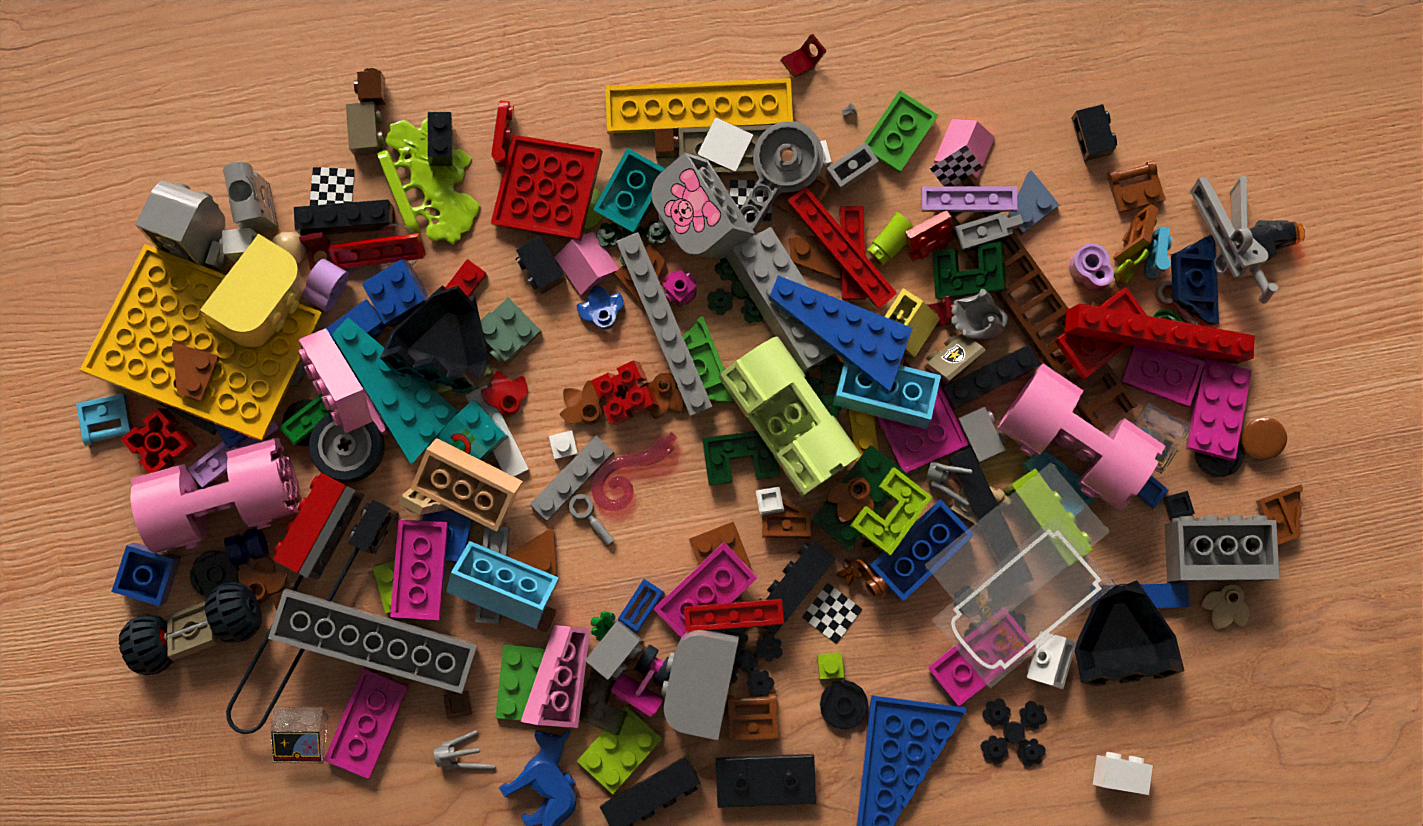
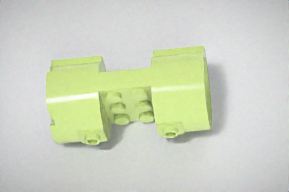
(789, 415)

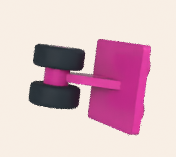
(631, 691)

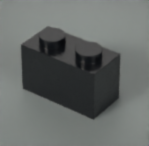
(1094, 132)
(440, 139)
(540, 265)

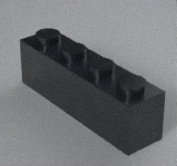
(343, 217)
(991, 377)
(799, 579)
(651, 793)

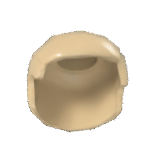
(290, 242)

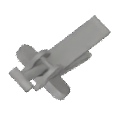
(1237, 247)

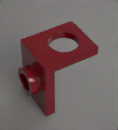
(802, 59)
(315, 242)
(943, 310)

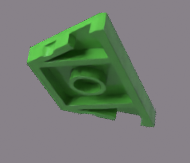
(706, 361)

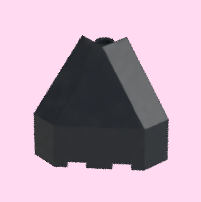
(441, 342)
(1126, 639)

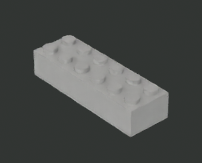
(757, 267)

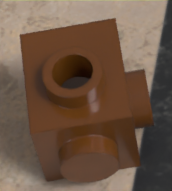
(370, 86)

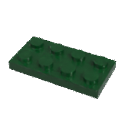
(872, 467)

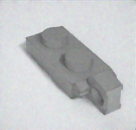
(987, 230)

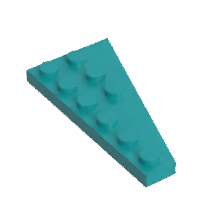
(406, 405)

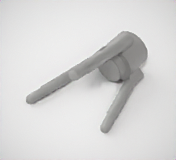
(939, 473)
(448, 755)

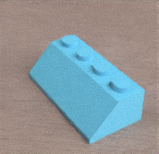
(908, 402)
(502, 584)

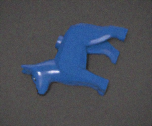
(548, 780)

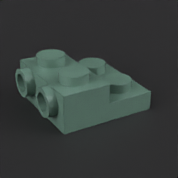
(508, 331)

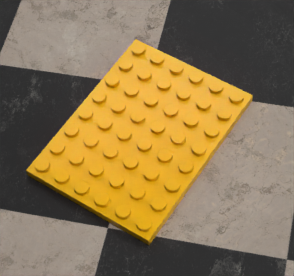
(163, 307)

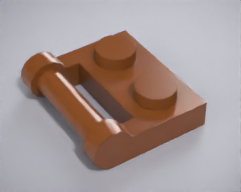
(1137, 194)
(752, 725)

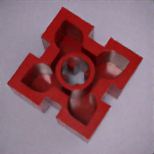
(637, 399)
(145, 439)

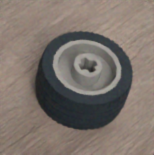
(348, 466)

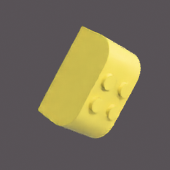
(255, 295)

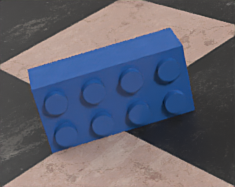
(926, 538)

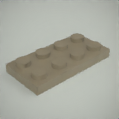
(692, 139)

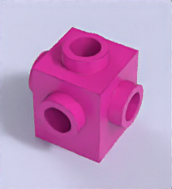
(682, 295)

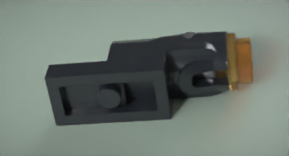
(1277, 234)

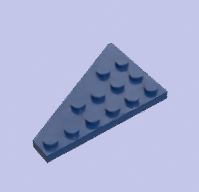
(899, 750)

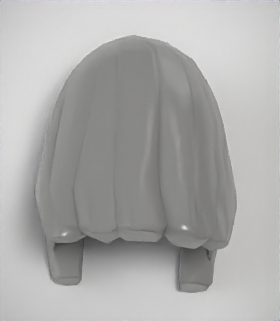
(979, 317)

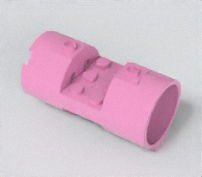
(1116, 462)
(174, 511)

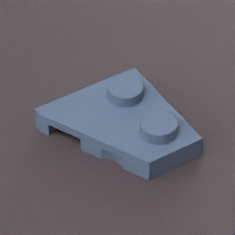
(1033, 202)

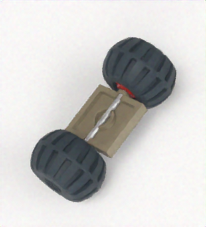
(153, 644)

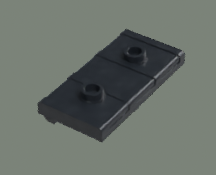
(765, 780)

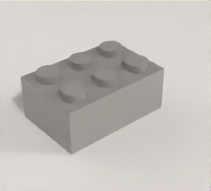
(614, 651)

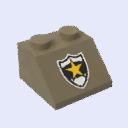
(954, 358)

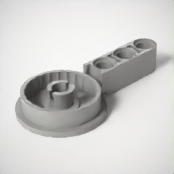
(781, 176)

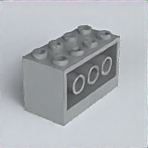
(1224, 550)

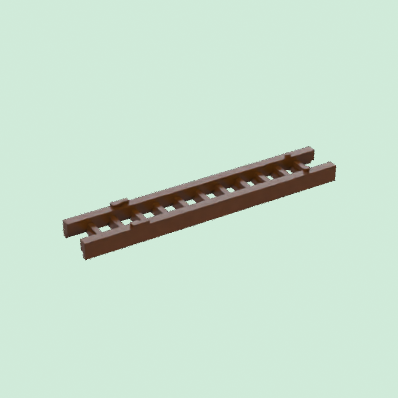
(1047, 292)

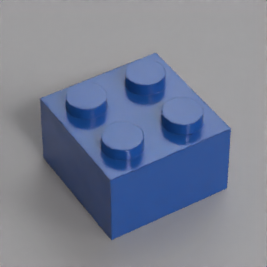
(395, 292)
(146, 574)

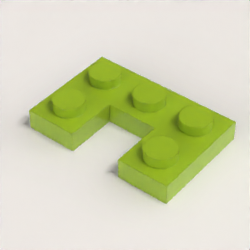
(910, 503)

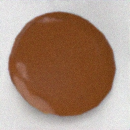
(1264, 438)

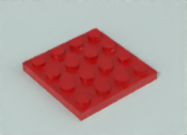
(546, 187)

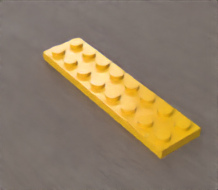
(697, 104)

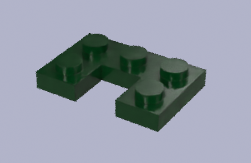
(956, 283)
(723, 448)

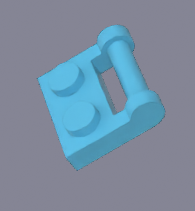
(1157, 258)
(104, 411)

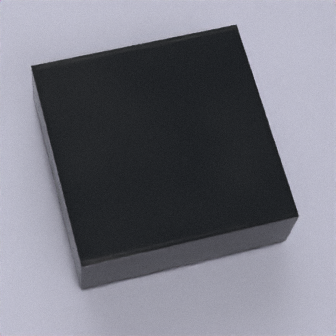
(1178, 505)

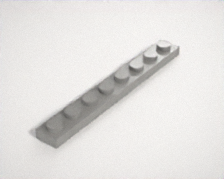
(664, 324)

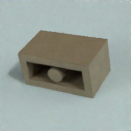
(364, 128)

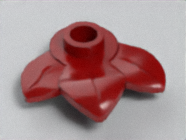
(504, 390)

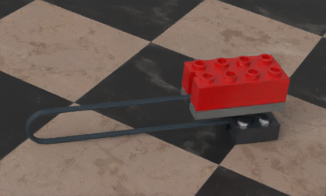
(312, 542)

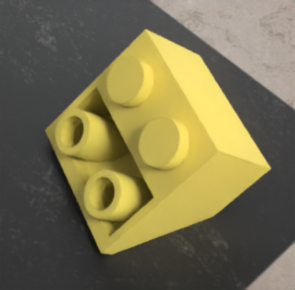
(916, 314)

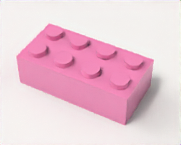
(334, 381)

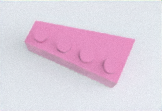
(560, 679)

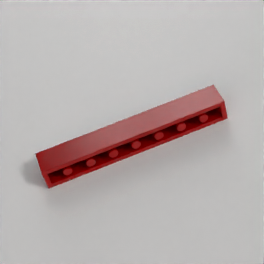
(1159, 333)

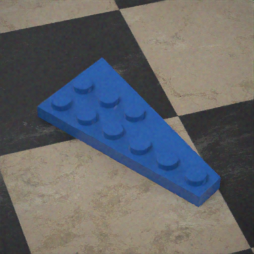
(854, 333)

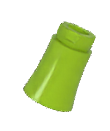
(891, 239)

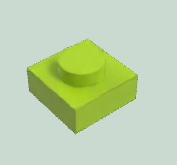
(830, 665)

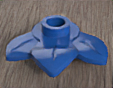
(599, 305)

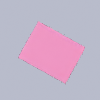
(966, 133)
(586, 263)

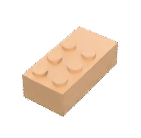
(466, 484)

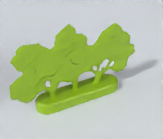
(435, 181)

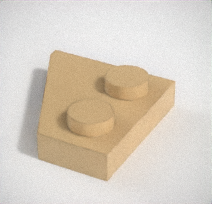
(419, 503)

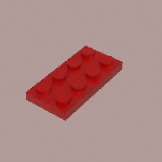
(1090, 353)

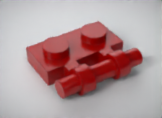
(929, 236)

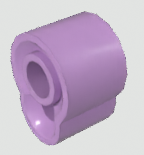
(1091, 267)
(325, 285)

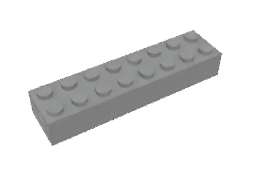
(372, 641)

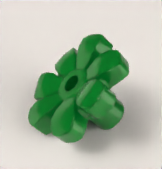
(602, 624)

